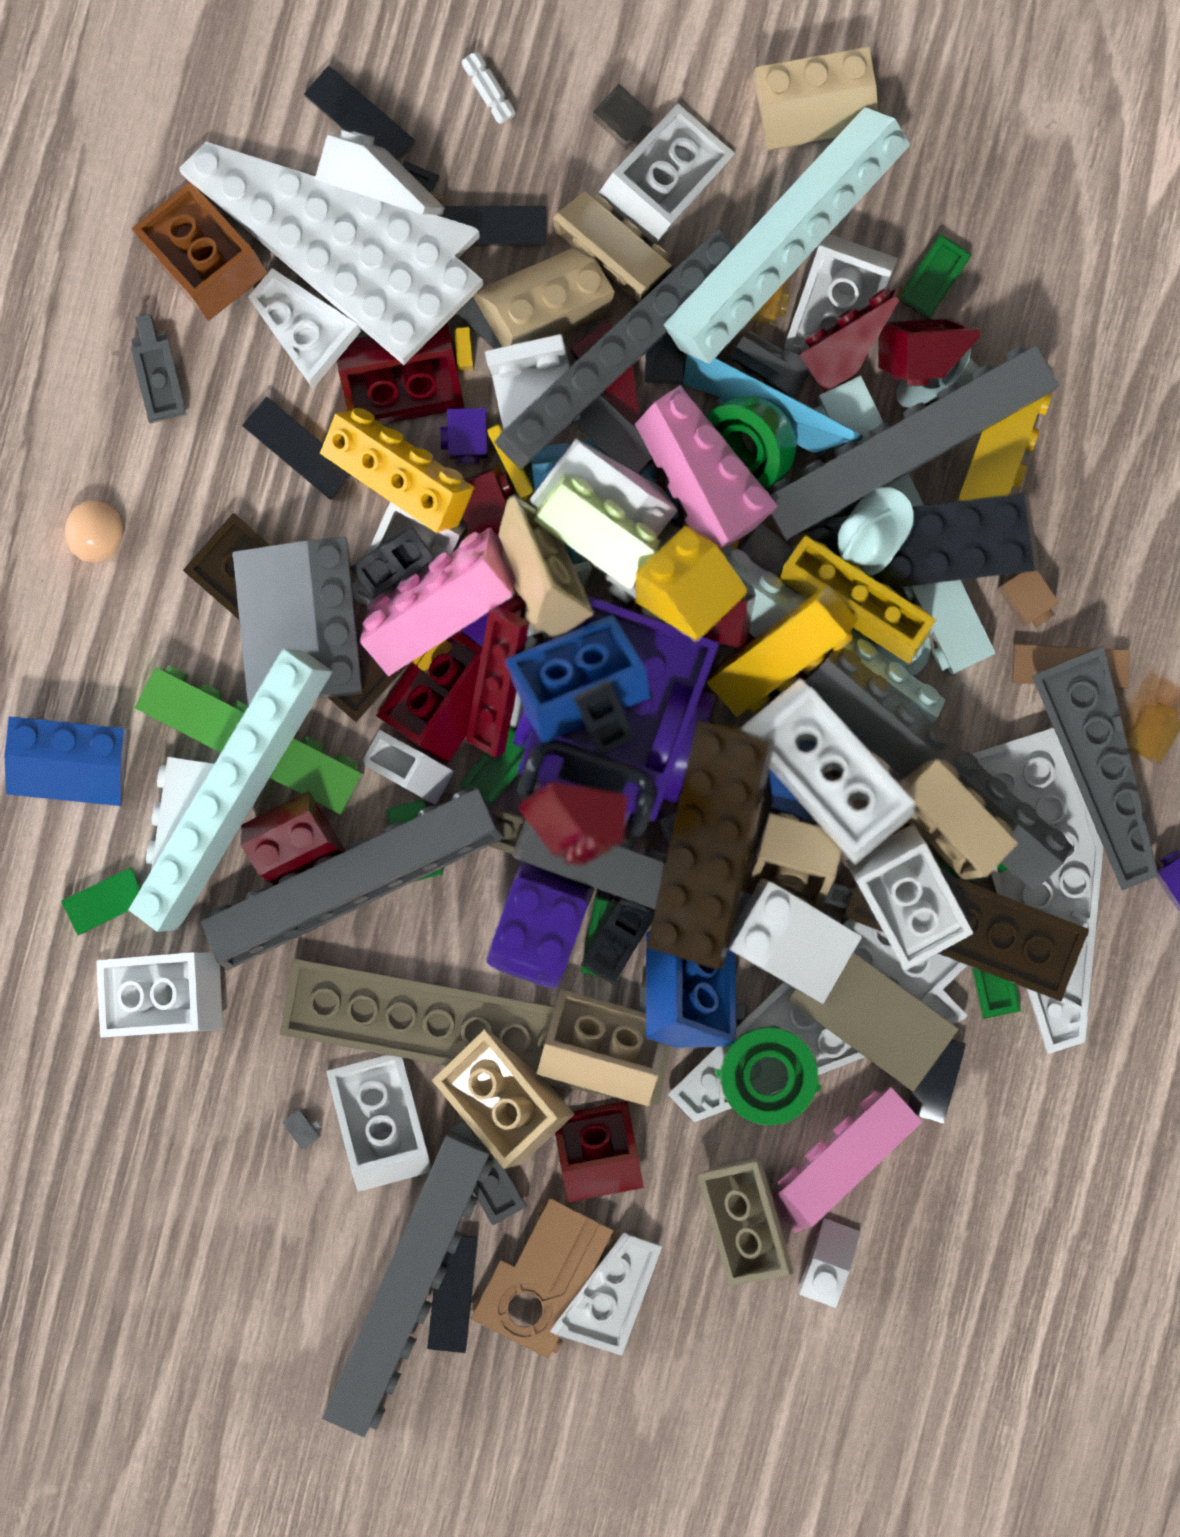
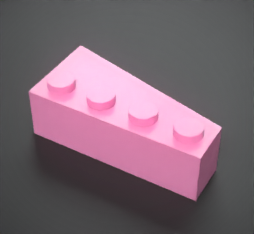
(703, 470)
(844, 1159)

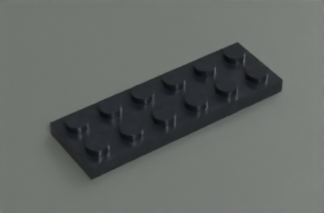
(955, 541)

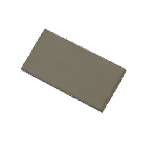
(881, 1021)

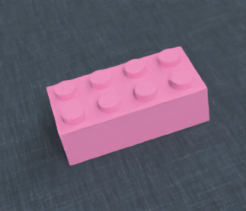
(437, 601)

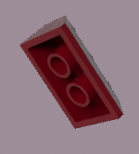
(396, 391)
(436, 706)
(576, 821)

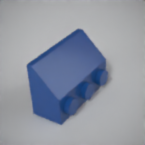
(570, 665)
(65, 761)
(689, 1001)

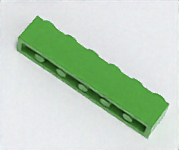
(212, 722)

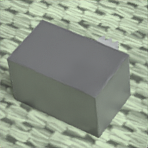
(838, 896)
(302, 1129)

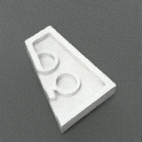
(303, 325)
(611, 1297)

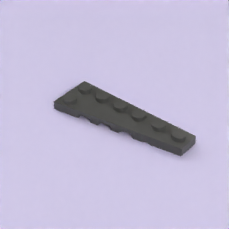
(1092, 735)

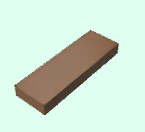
(1037, 658)

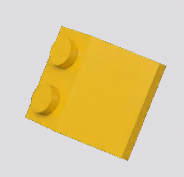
(688, 583)

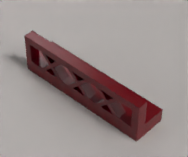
(494, 687)

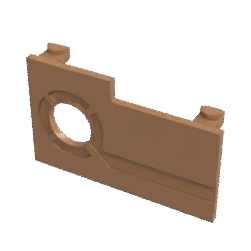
(552, 1268)

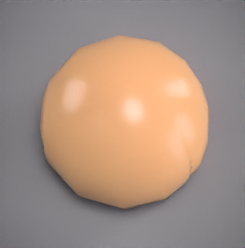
(94, 531)

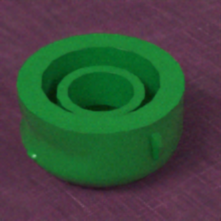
(766, 426)
(800, 1082)

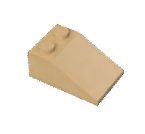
(796, 859)
(502, 1099)

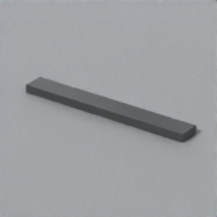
(599, 422)

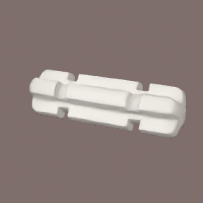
(488, 87)

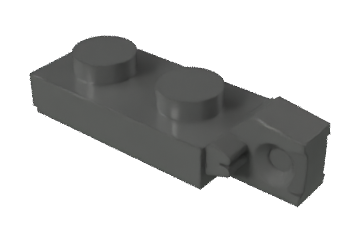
(157, 372)
(499, 1194)

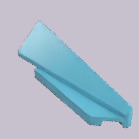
(811, 428)

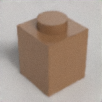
(1029, 598)

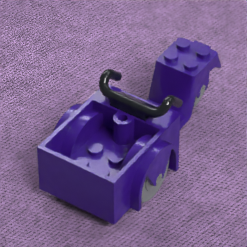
(548, 908)

